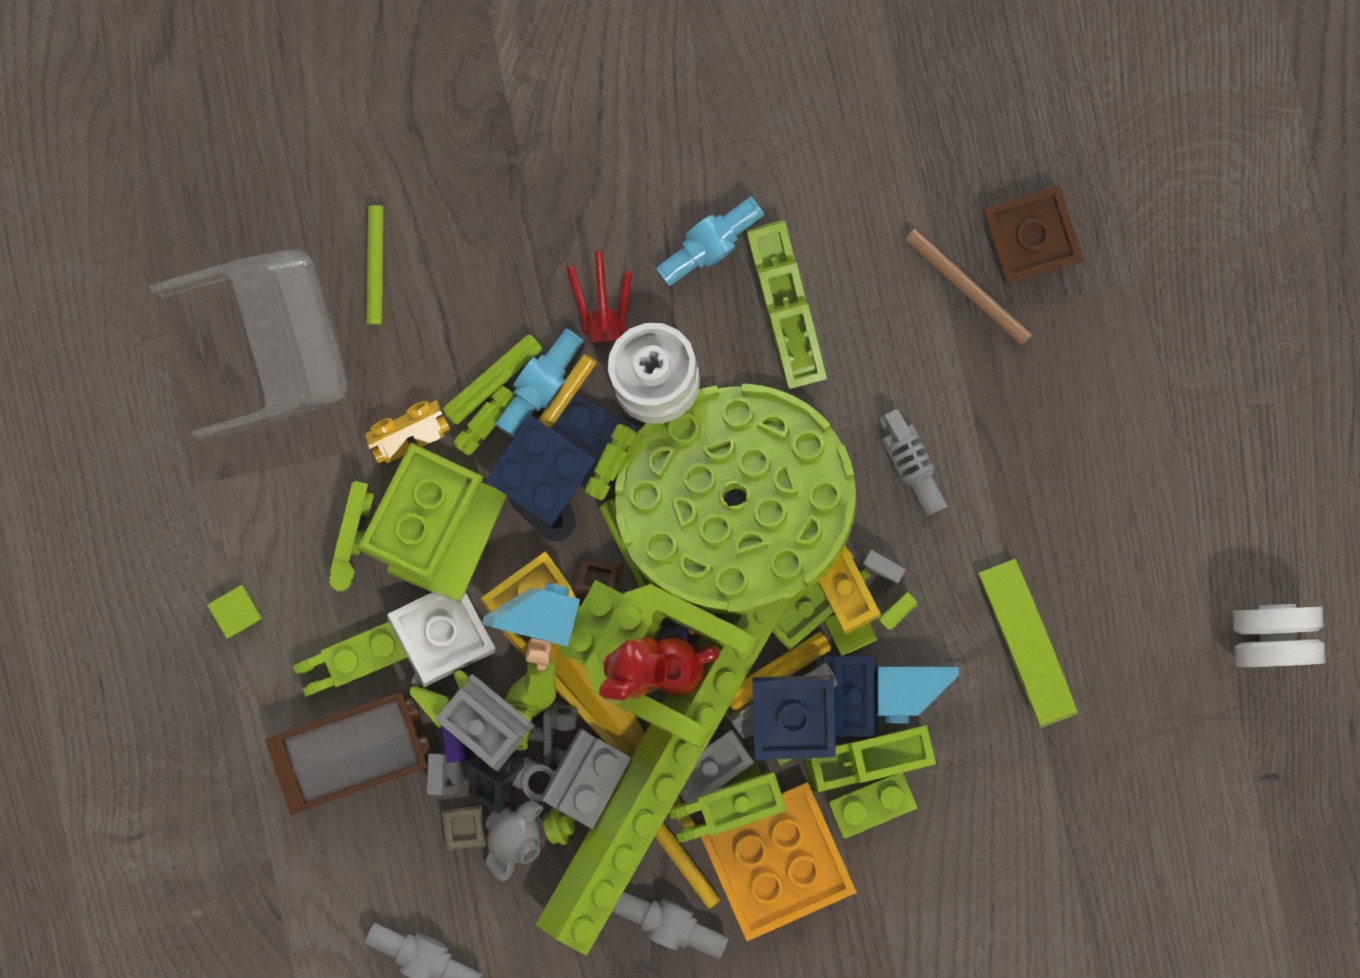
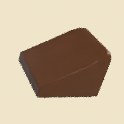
(595, 570)

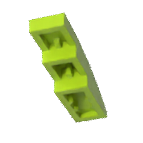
(786, 304)
(1028, 643)

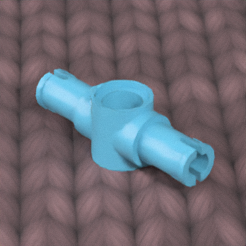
(710, 241)
(539, 382)

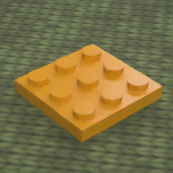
(780, 865)

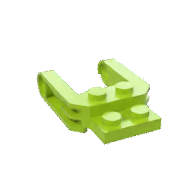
(613, 618)

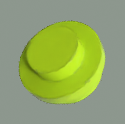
(559, 827)

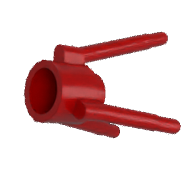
(604, 323)

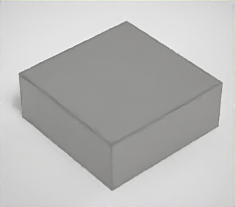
(883, 567)
(442, 776)

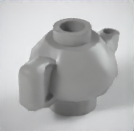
(513, 838)

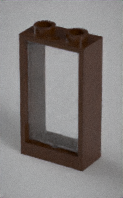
(349, 752)

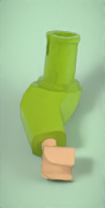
(537, 688)

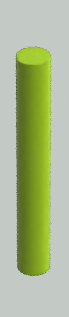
(374, 265)

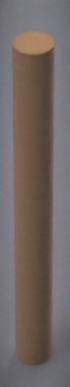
(968, 286)

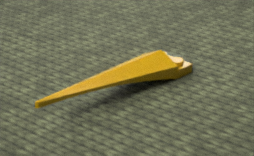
(573, 684)

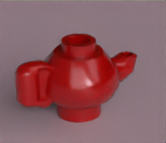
(685, 664)
(633, 670)

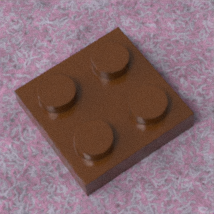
(1032, 235)

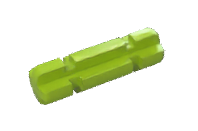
(484, 421)
(610, 461)

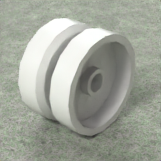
(654, 373)
(1278, 636)

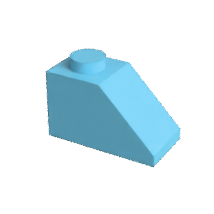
(538, 614)
(910, 690)

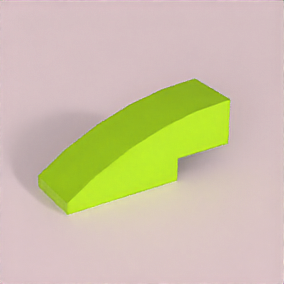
(871, 759)

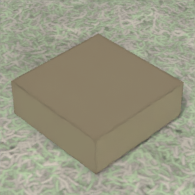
(464, 827)

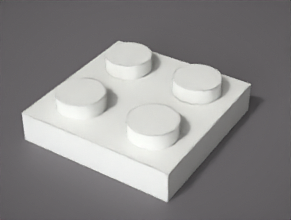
(440, 636)

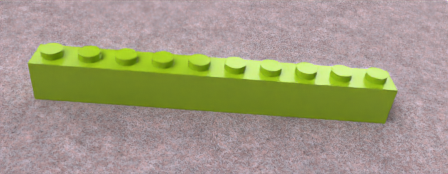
(646, 795)

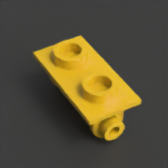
(393, 434)

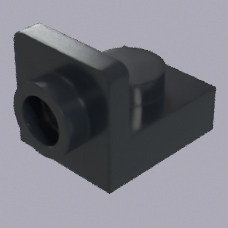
(493, 786)

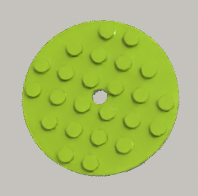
(747, 553)

